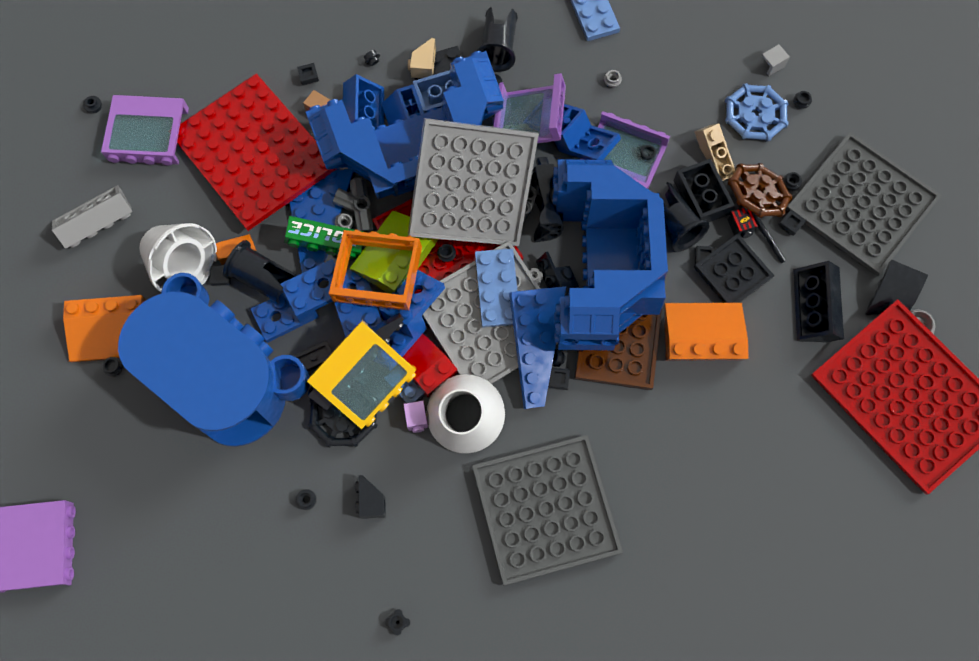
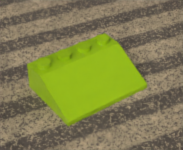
(387, 266)

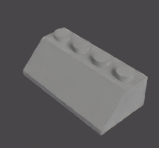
(91, 216)

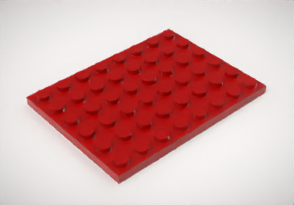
(252, 151)
(907, 395)

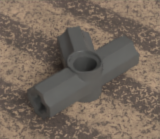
(351, 200)

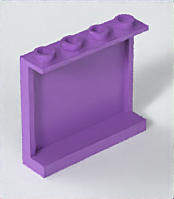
(36, 545)

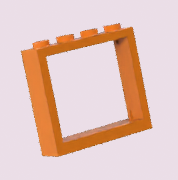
(371, 298)

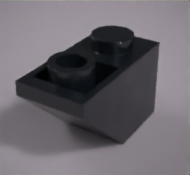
(371, 501)

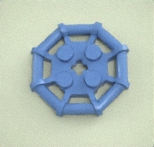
(761, 104)

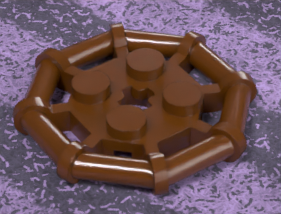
(768, 194)

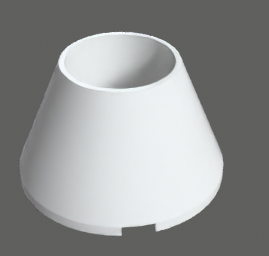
(177, 250)
(491, 419)

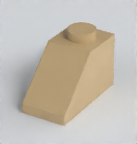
(423, 60)

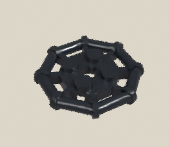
(337, 425)

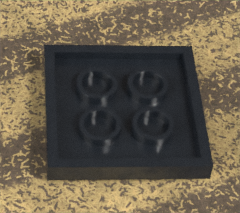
(734, 271)

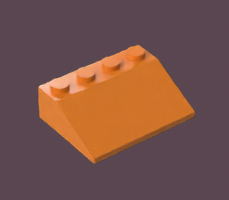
(95, 326)
(705, 332)

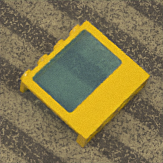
(362, 375)

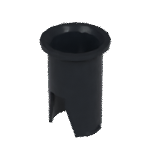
(499, 41)
(681, 222)
(256, 271)

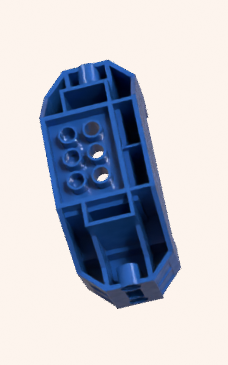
(391, 152)
(621, 254)

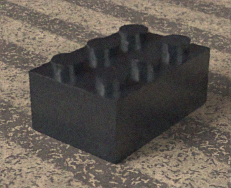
(704, 191)

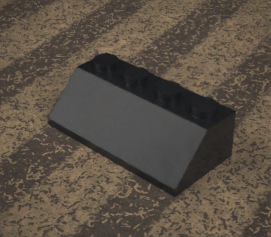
(818, 303)

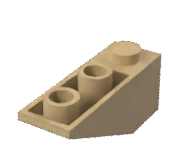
(715, 148)

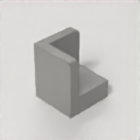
(776, 58)

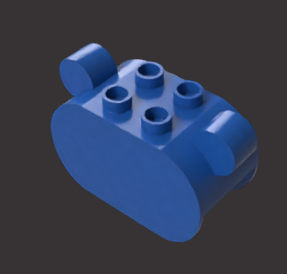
(208, 363)

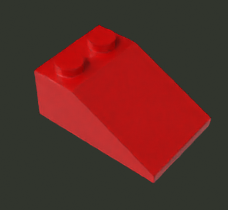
(431, 365)

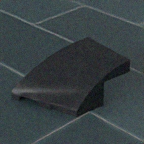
(897, 283)

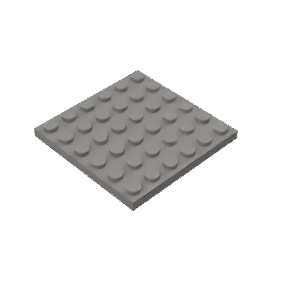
(472, 182)
(458, 325)

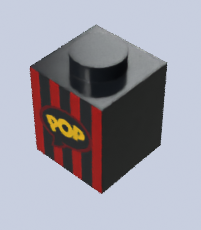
(742, 222)

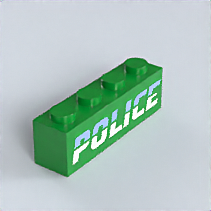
(317, 236)

